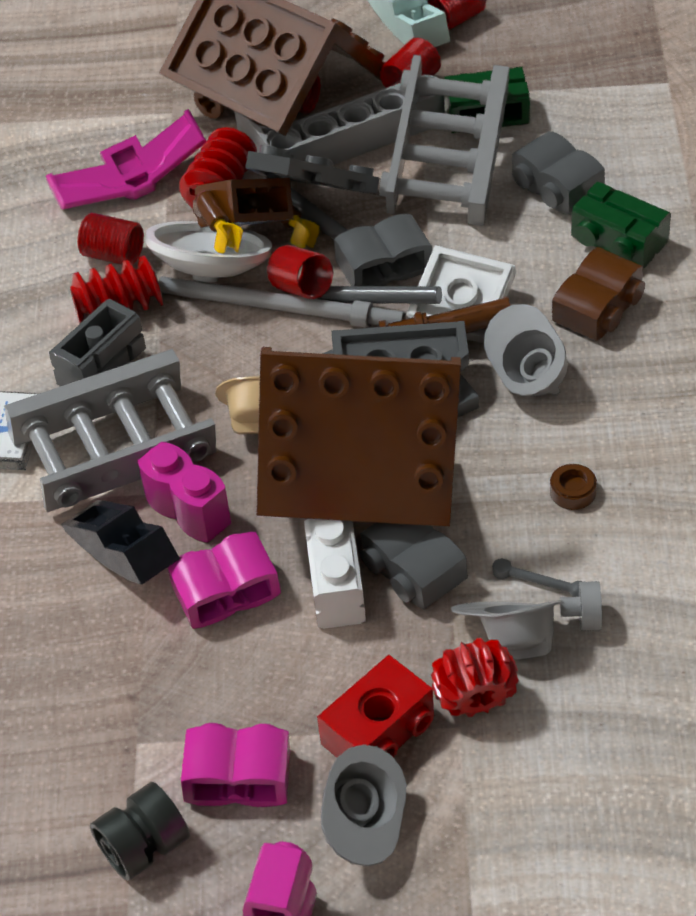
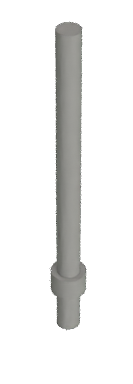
(359, 313)

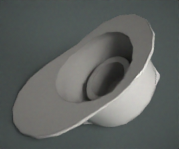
(526, 351)
(520, 627)
(363, 805)

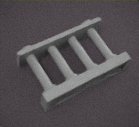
(478, 161)
(93, 398)

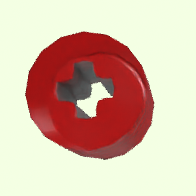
(219, 160)
(121, 288)

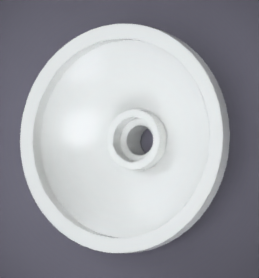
(192, 250)

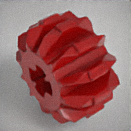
(474, 677)

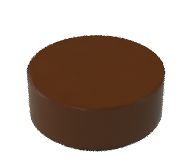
(573, 486)

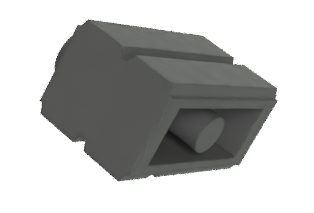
(98, 344)

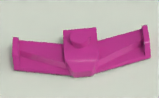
(129, 167)

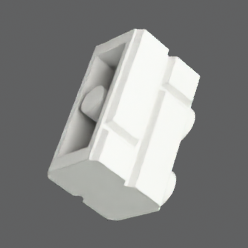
(335, 573)

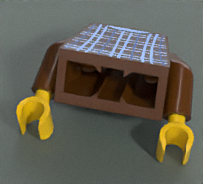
(240, 202)

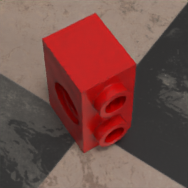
(383, 692)

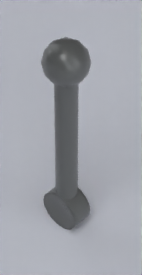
(503, 569)

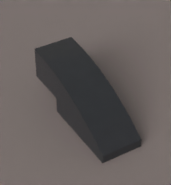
(122, 540)

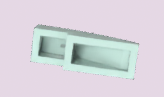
(413, 20)

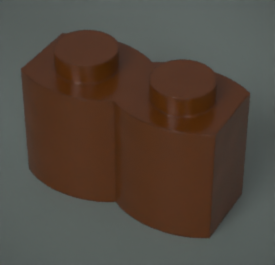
(598, 294)

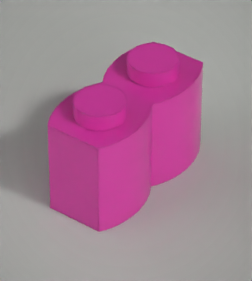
(184, 491)
(224, 579)
(236, 765)
(281, 882)

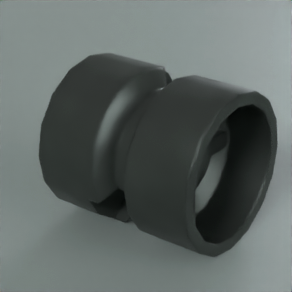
(134, 834)

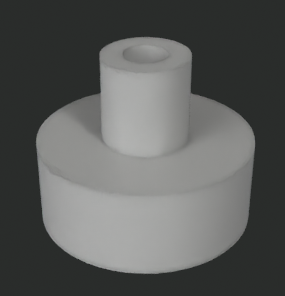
(586, 606)

